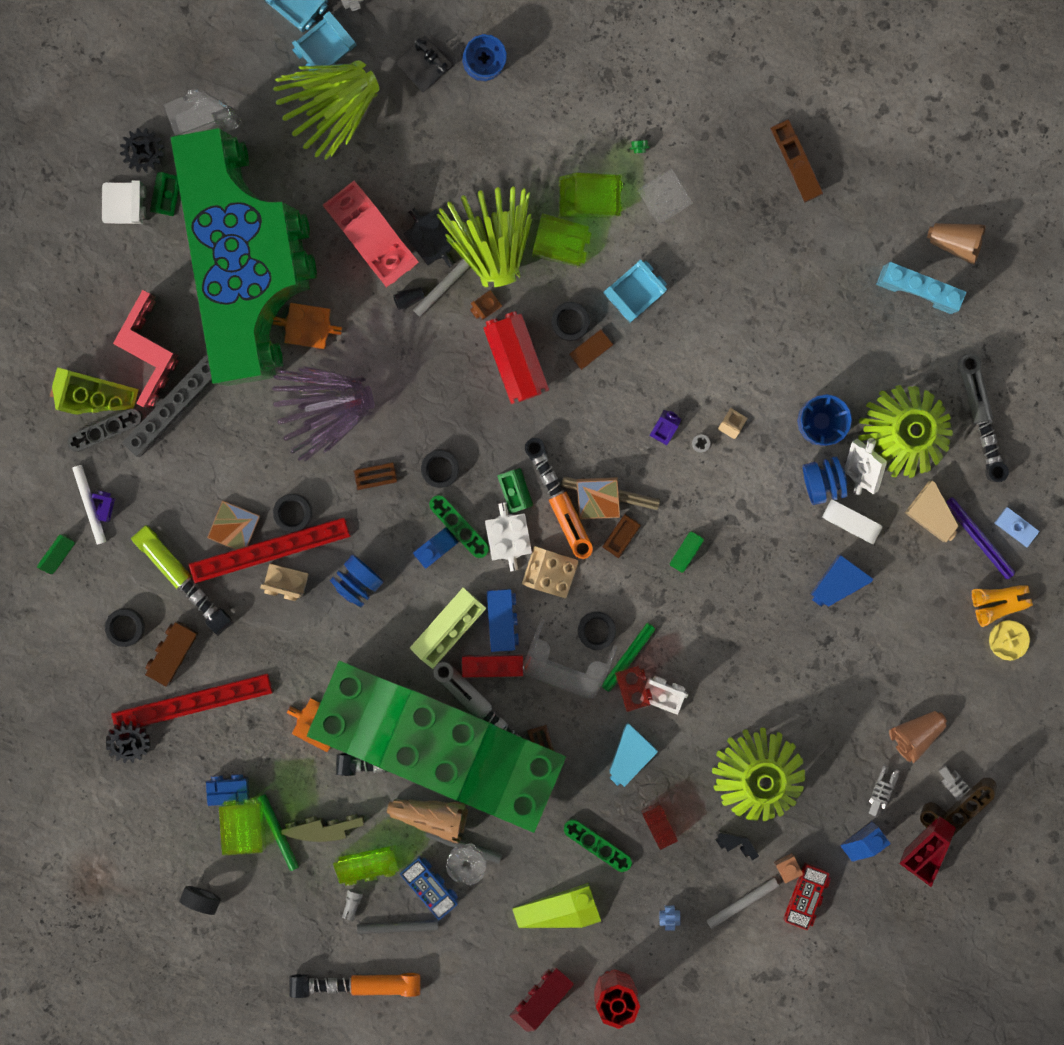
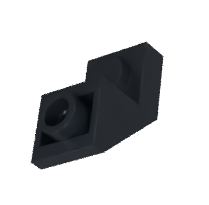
(731, 840)

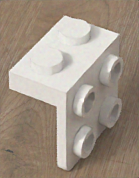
(123, 203)
(664, 695)

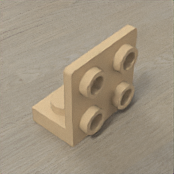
(550, 572)
(285, 581)

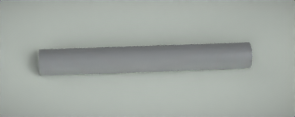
(441, 288)
(742, 903)

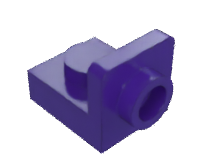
(665, 427)
(104, 509)

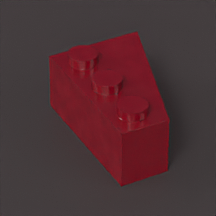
(928, 850)
(541, 999)

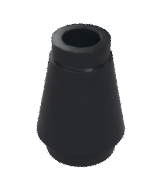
(408, 297)

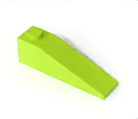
(86, 394)
(561, 910)

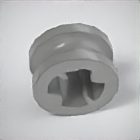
(707, 445)

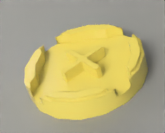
(1009, 640)

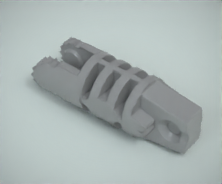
(954, 782)
(882, 791)

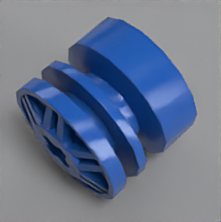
(492, 49)
(825, 480)
(356, 581)

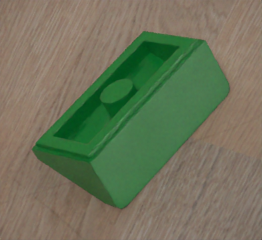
(164, 194)
(515, 490)
(686, 552)
(56, 554)

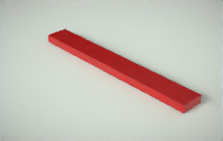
(269, 550)
(195, 701)

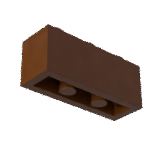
(170, 653)

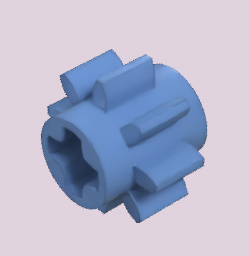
(669, 918)

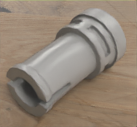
(353, 899)

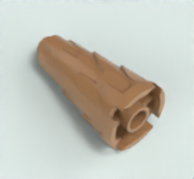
(433, 817)

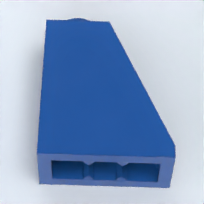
(435, 547)
(838, 582)
(865, 843)

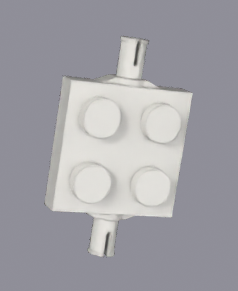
(865, 466)
(508, 536)

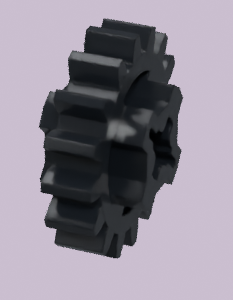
(137, 157)
(127, 748)

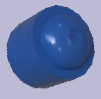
(824, 420)

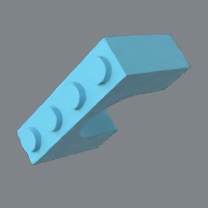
(942, 295)

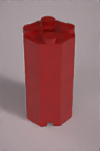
(515, 357)
(616, 999)

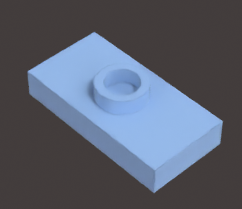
(1016, 527)

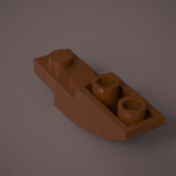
(796, 161)

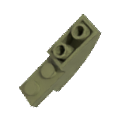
(315, 830)

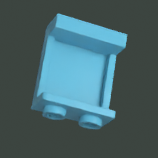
(299, 12)
(324, 43)
(636, 290)

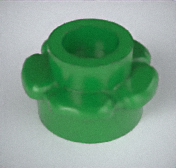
(639, 146)

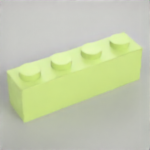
(447, 628)

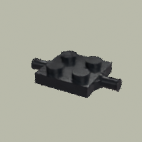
(429, 237)

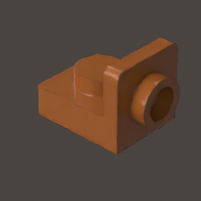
(485, 305)

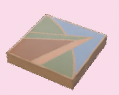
(598, 498)
(233, 526)

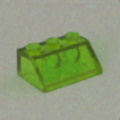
(367, 865)

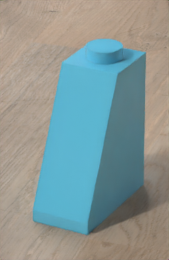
(630, 756)

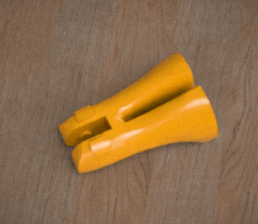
(985, 596)

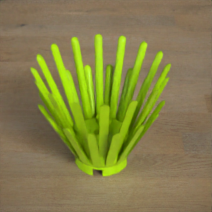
(340, 89)
(501, 255)
(896, 432)
(754, 766)

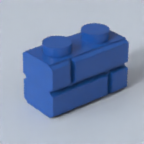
(227, 789)

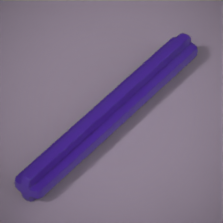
(980, 538)

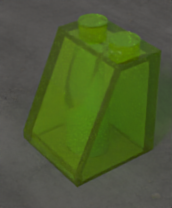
(590, 195)
(561, 241)
(242, 827)

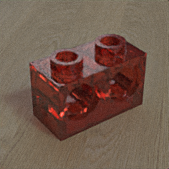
(628, 689)
(659, 826)

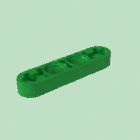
(461, 524)
(597, 845)

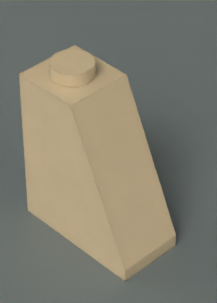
(933, 513)

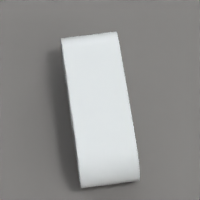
(852, 521)

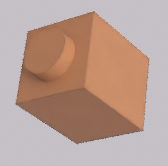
(788, 868)

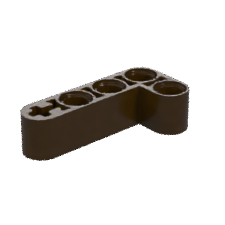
(962, 806)

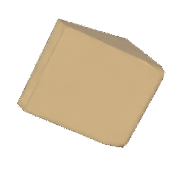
(732, 423)

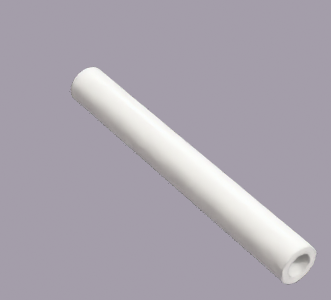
(89, 504)

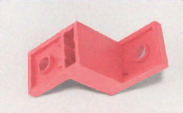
(370, 233)
(146, 349)

